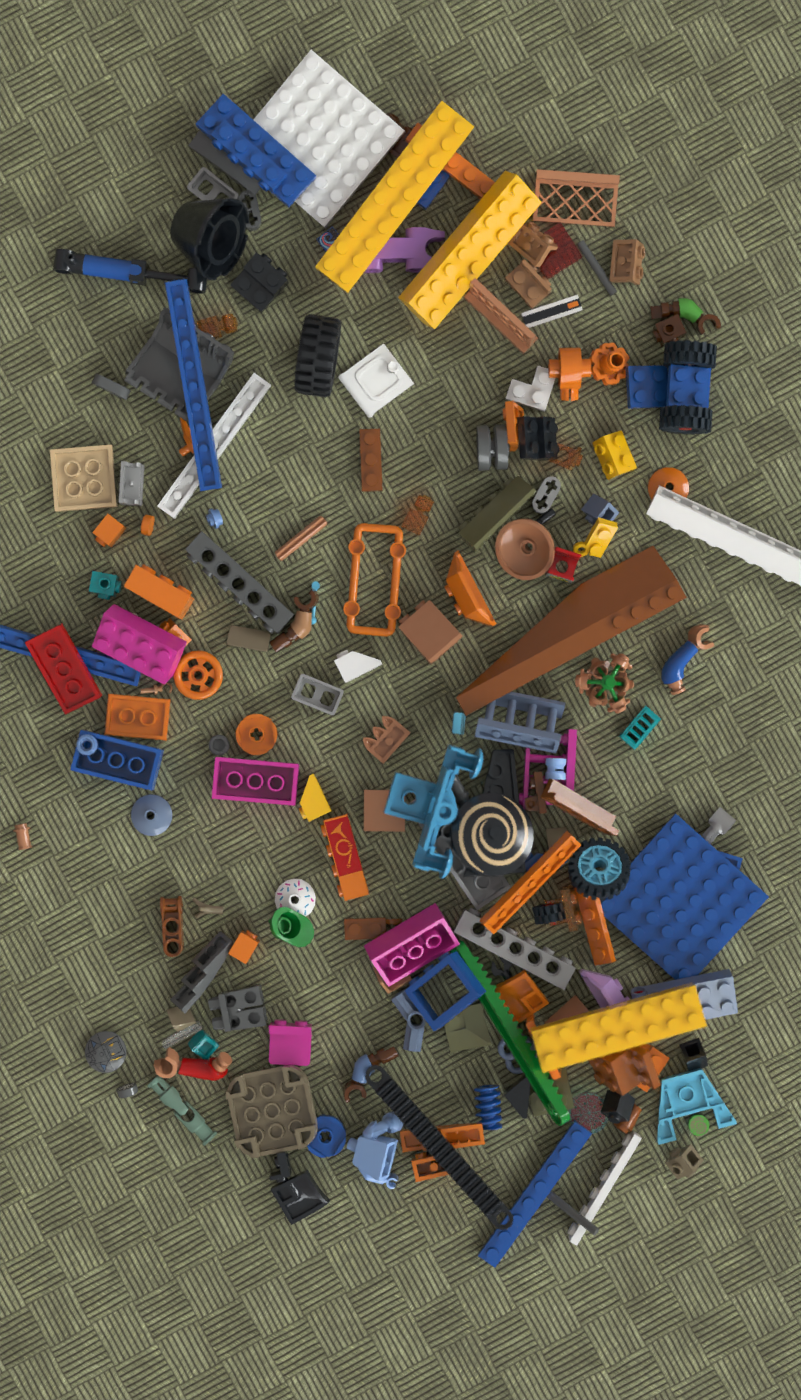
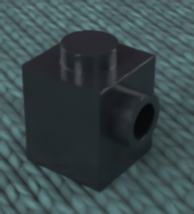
(617, 1107)

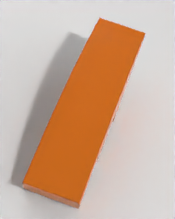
(457, 1134)

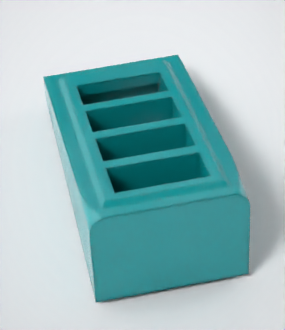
(634, 744)

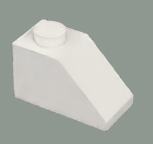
(355, 664)

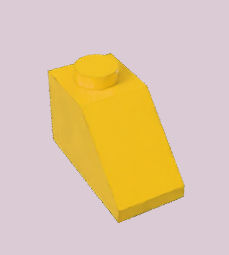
(313, 800)

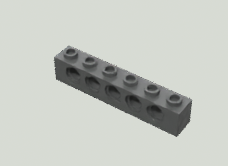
(202, 544)

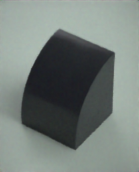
(693, 1054)

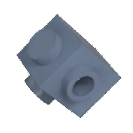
(598, 507)

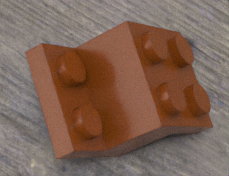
(625, 1070)

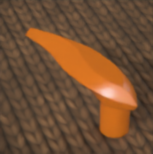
(187, 437)

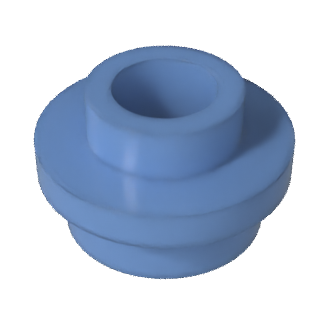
(214, 518)
(80, 744)

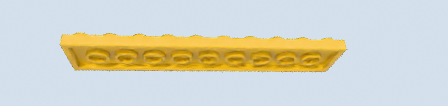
(394, 197)

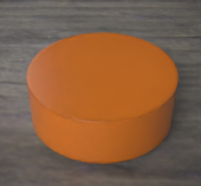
(147, 525)

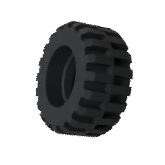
(317, 355)

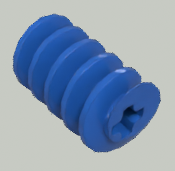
(488, 1107)

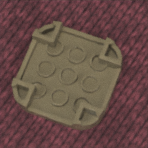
(272, 1111)

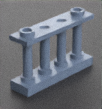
(520, 735)

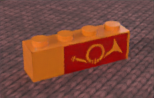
(345, 856)

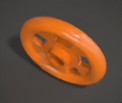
(215, 673)

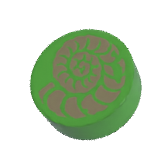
(698, 1124)

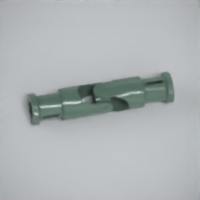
(171, 1098)

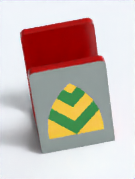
(570, 558)

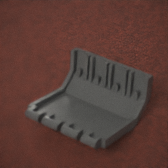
(159, 369)

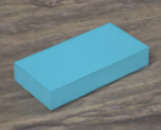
(458, 723)

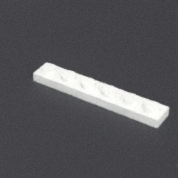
(607, 1179)

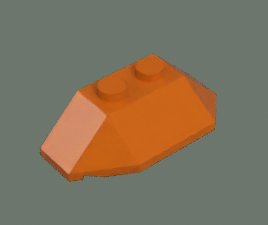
(466, 593)

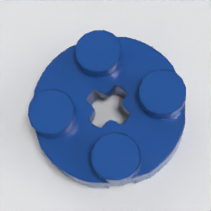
(337, 1133)

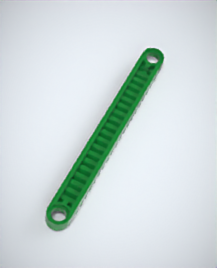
(515, 1041)

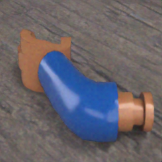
(674, 667)

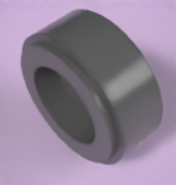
(219, 745)
(127, 1090)

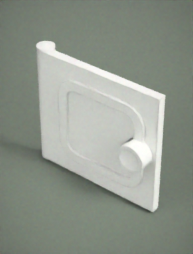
(372, 382)

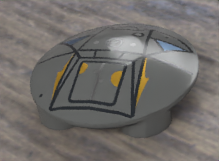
(105, 1051)

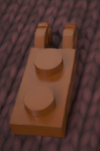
(367, 927)

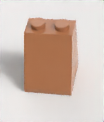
(429, 631)

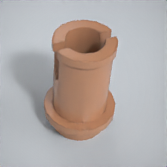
(22, 836)

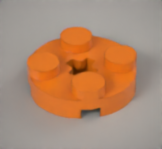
(265, 742)

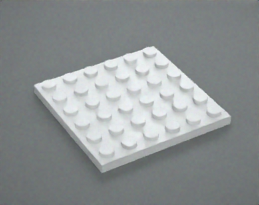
(330, 132)

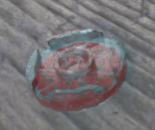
(588, 1111)

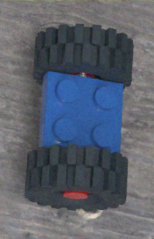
(688, 387)

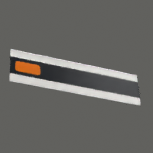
(552, 311)

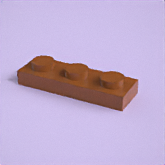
(370, 460)

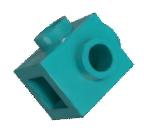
(105, 585)

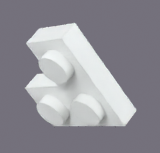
(534, 395)

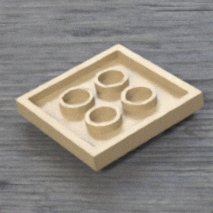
(83, 478)

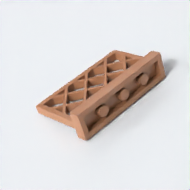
(582, 180)
(500, 316)

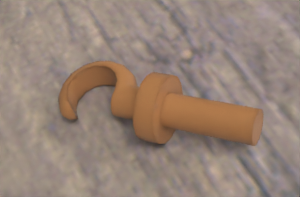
(155, 689)

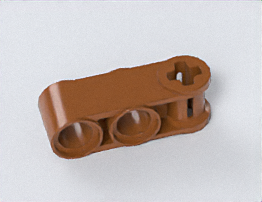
(175, 914)

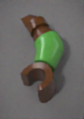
(685, 309)

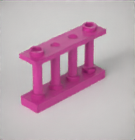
(569, 740)

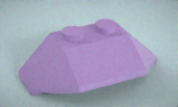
(603, 988)

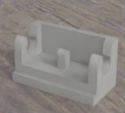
(131, 483)

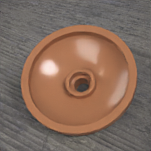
(514, 553)

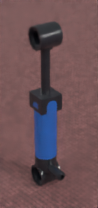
(133, 271)

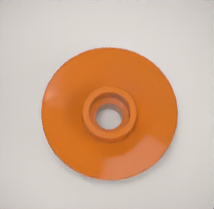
(668, 475)

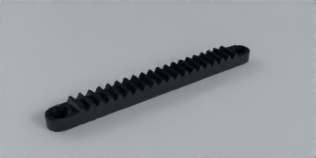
(439, 1147)

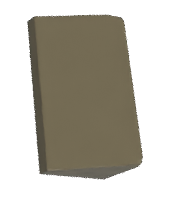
(249, 638)

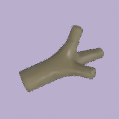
(207, 909)

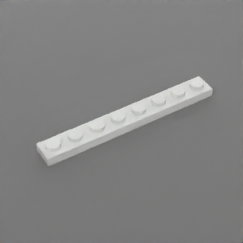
(223, 434)

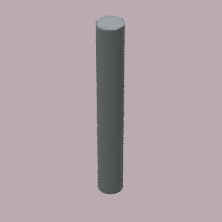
(597, 268)
(573, 1213)

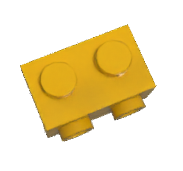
(614, 454)

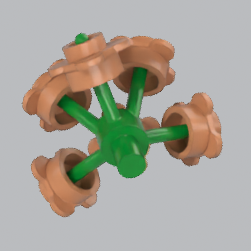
(620, 683)

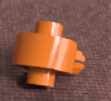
(569, 370)

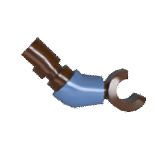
(361, 1067)

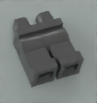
(233, 1012)

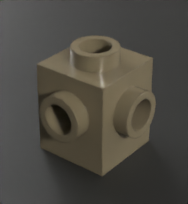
(684, 1161)

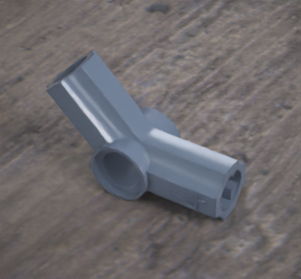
(413, 1032)

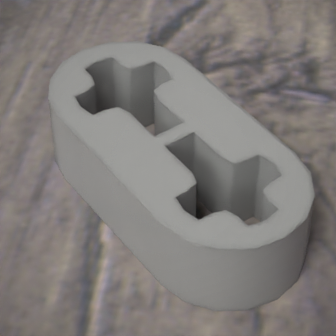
(550, 498)

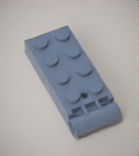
(714, 990)

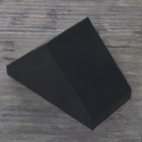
(518, 1095)

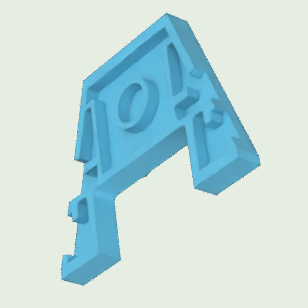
(686, 1095)

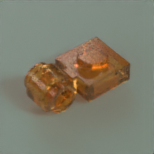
(212, 326)
(415, 520)

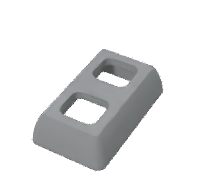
(218, 186)
(320, 686)

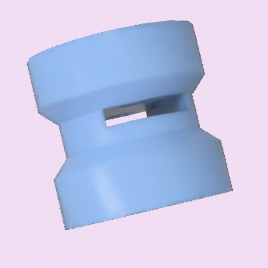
(552, 764)

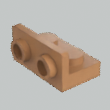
(532, 243)
(627, 261)
(529, 283)

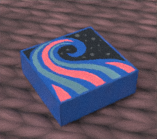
(327, 238)

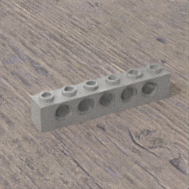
(559, 977)

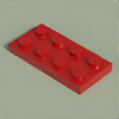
(63, 668)

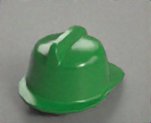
(291, 927)

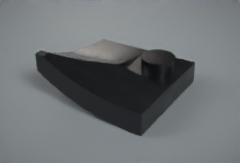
(299, 1196)

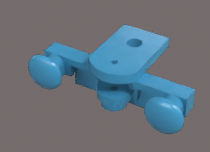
(432, 805)

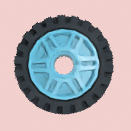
(599, 883)

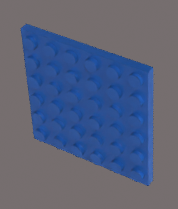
(682, 900)

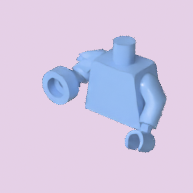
(376, 1152)

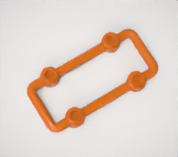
(357, 548)

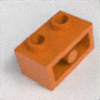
(426, 1167)

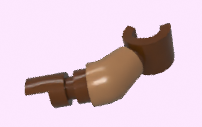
(300, 626)

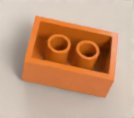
(159, 591)

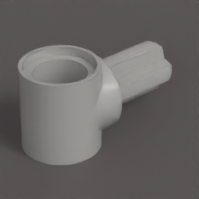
(719, 824)

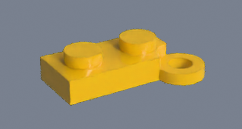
(597, 538)

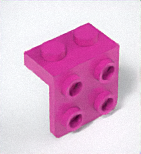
(290, 1043)

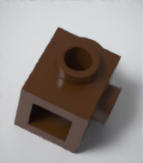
(668, 330)

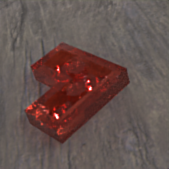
(564, 256)

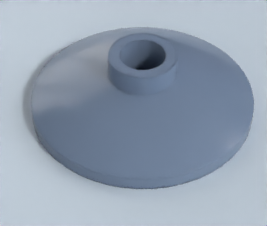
(162, 815)

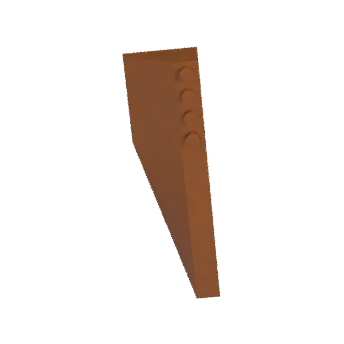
(579, 623)

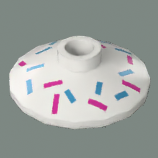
(297, 888)

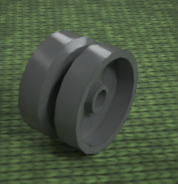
(492, 447)

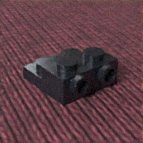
(260, 282)
(537, 438)

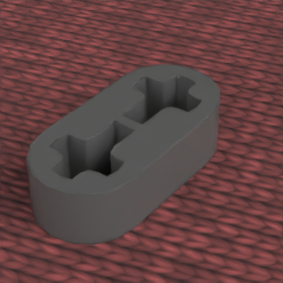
(254, 209)
(111, 386)

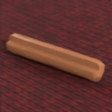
(299, 539)

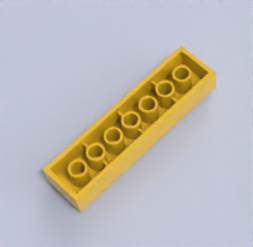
(470, 249)
(618, 1027)

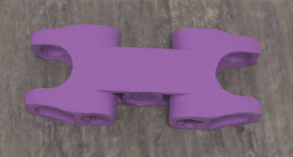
(407, 250)

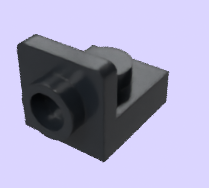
(282, 1162)

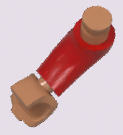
(206, 1069)

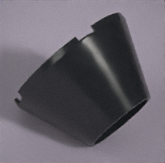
(211, 234)

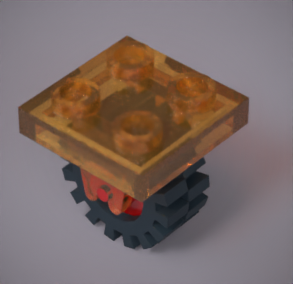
(560, 910)

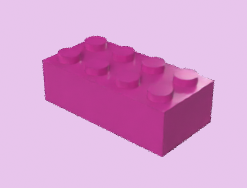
(139, 644)
(255, 781)
(411, 945)

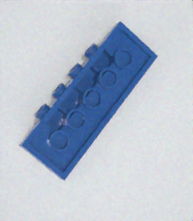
(255, 151)

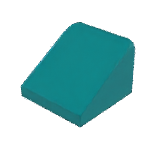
(203, 1044)

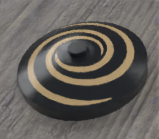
(492, 834)

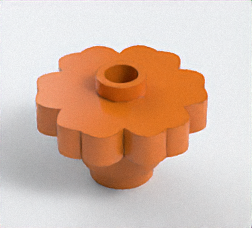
(609, 363)

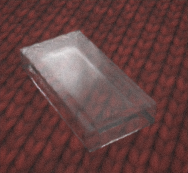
(181, 1035)

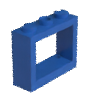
(465, 975)

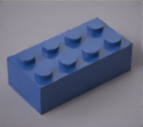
(119, 761)

